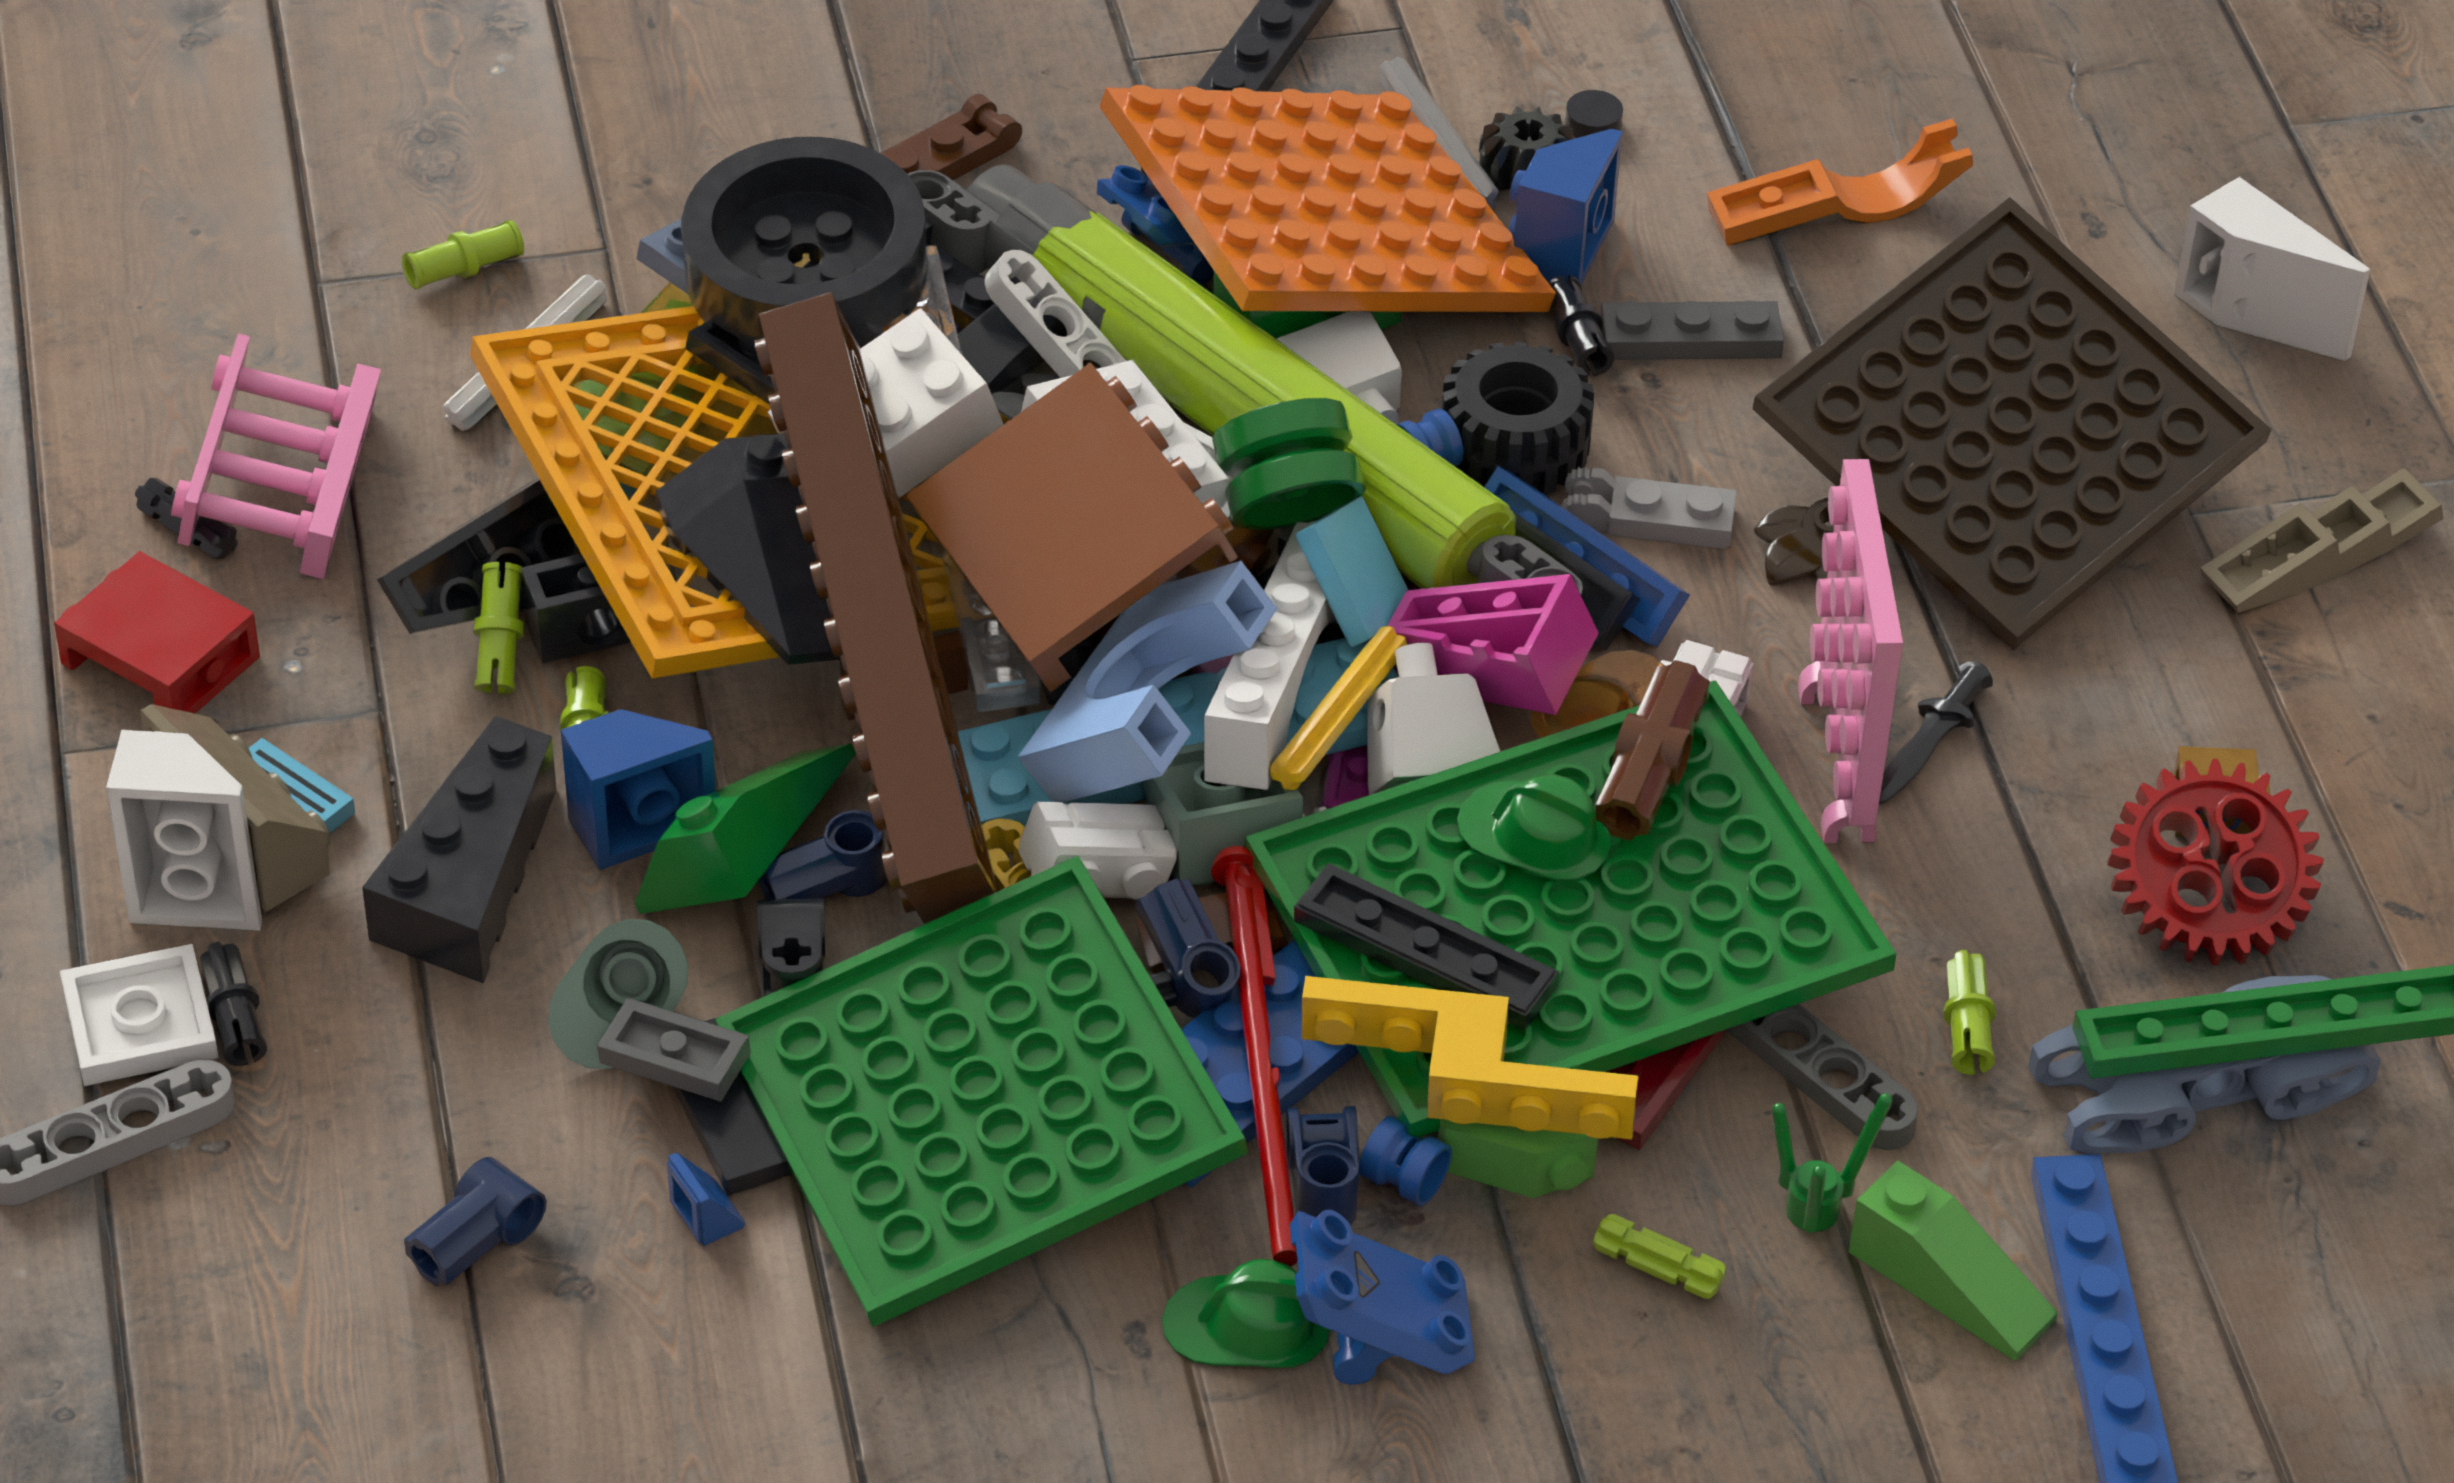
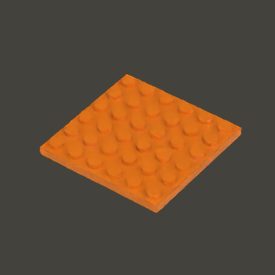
(1324, 201)

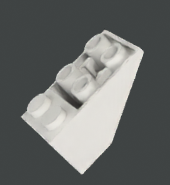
(2269, 273)

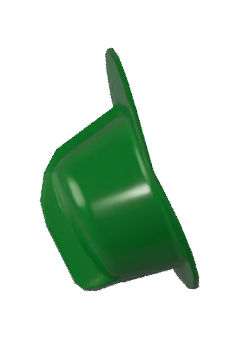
(1536, 826)
(1243, 1319)

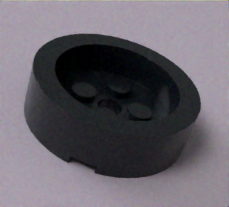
(795, 198)

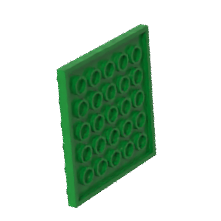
(980, 1090)

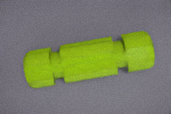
(1659, 1256)

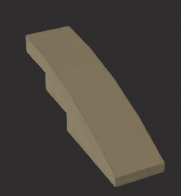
(2320, 545)

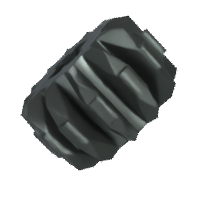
(1513, 141)

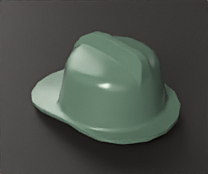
(619, 963)

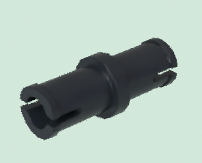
(1580, 326)

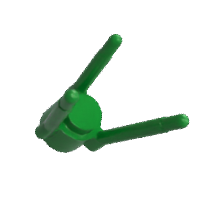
(1816, 1186)

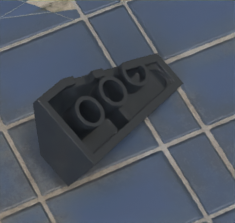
(743, 525)
(446, 578)

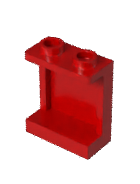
(160, 633)

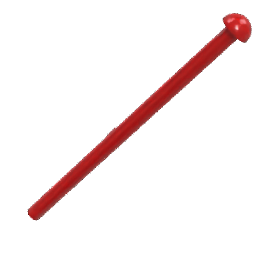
(1252, 945)

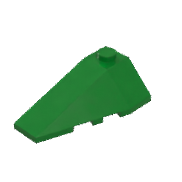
(734, 834)

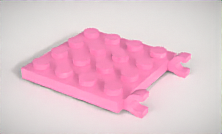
(1854, 652)

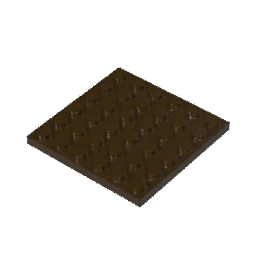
(2013, 420)

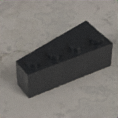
(465, 853)

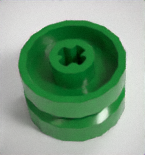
(1288, 463)

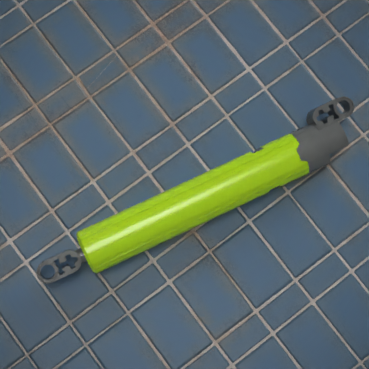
(1222, 365)

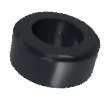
(1593, 112)

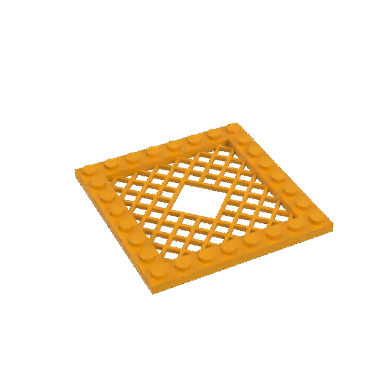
(533, 385)

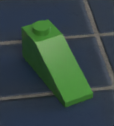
(1947, 1260)

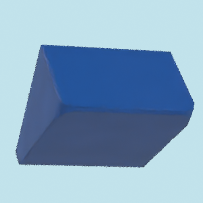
(701, 1201)

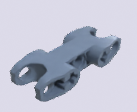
(2161, 1105)

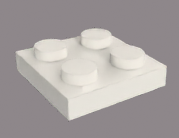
(138, 1014)

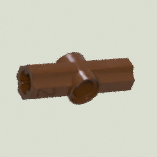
(1652, 750)

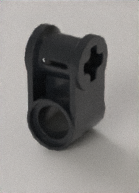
(790, 940)

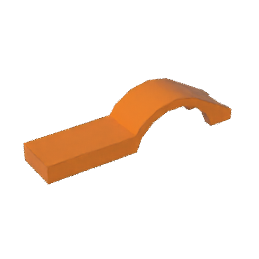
(1814, 192)

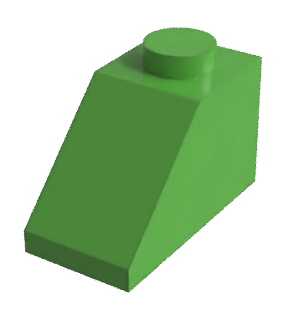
(1519, 1159)

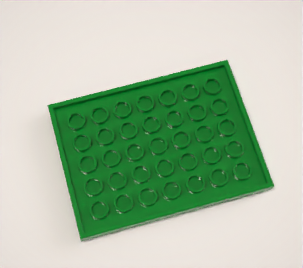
(1669, 941)

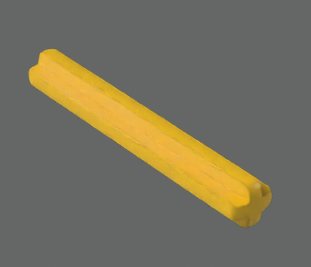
(1337, 709)

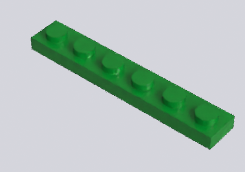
(2266, 1022)

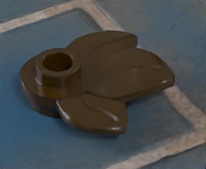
(1795, 541)

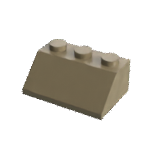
(284, 838)

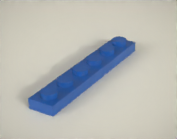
(2101, 1321)

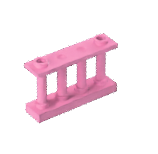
(323, 488)

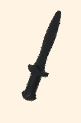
(1940, 717)

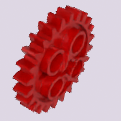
(2271, 852)

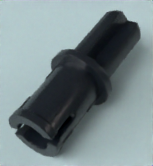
(232, 1003)

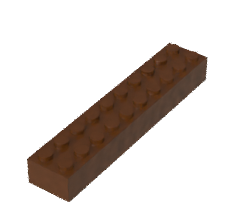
(876, 610)

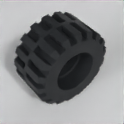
(1520, 413)

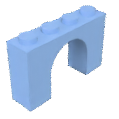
(1112, 718)

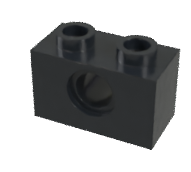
(568, 610)

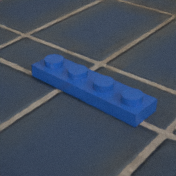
(1659, 597)

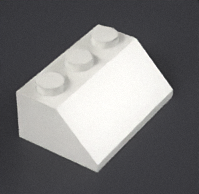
(181, 835)

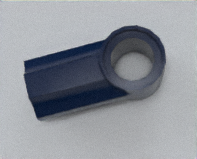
(840, 861)
(1188, 944)
(486, 1208)

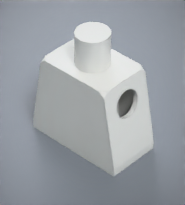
(1355, 356)
(1424, 722)

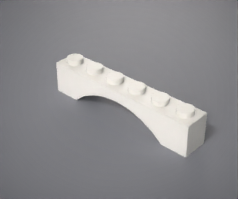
(1259, 689)

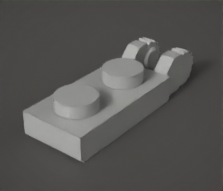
(1651, 508)

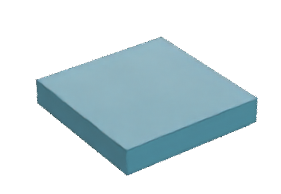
(1353, 569)

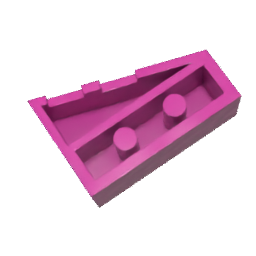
(1511, 636)

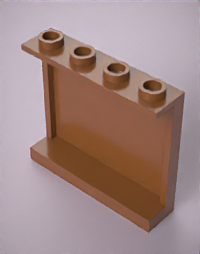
(1069, 517)

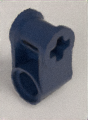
(1324, 1161)

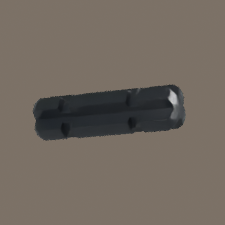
(156, 500)

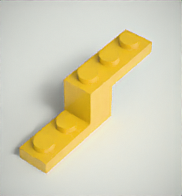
(1467, 1059)

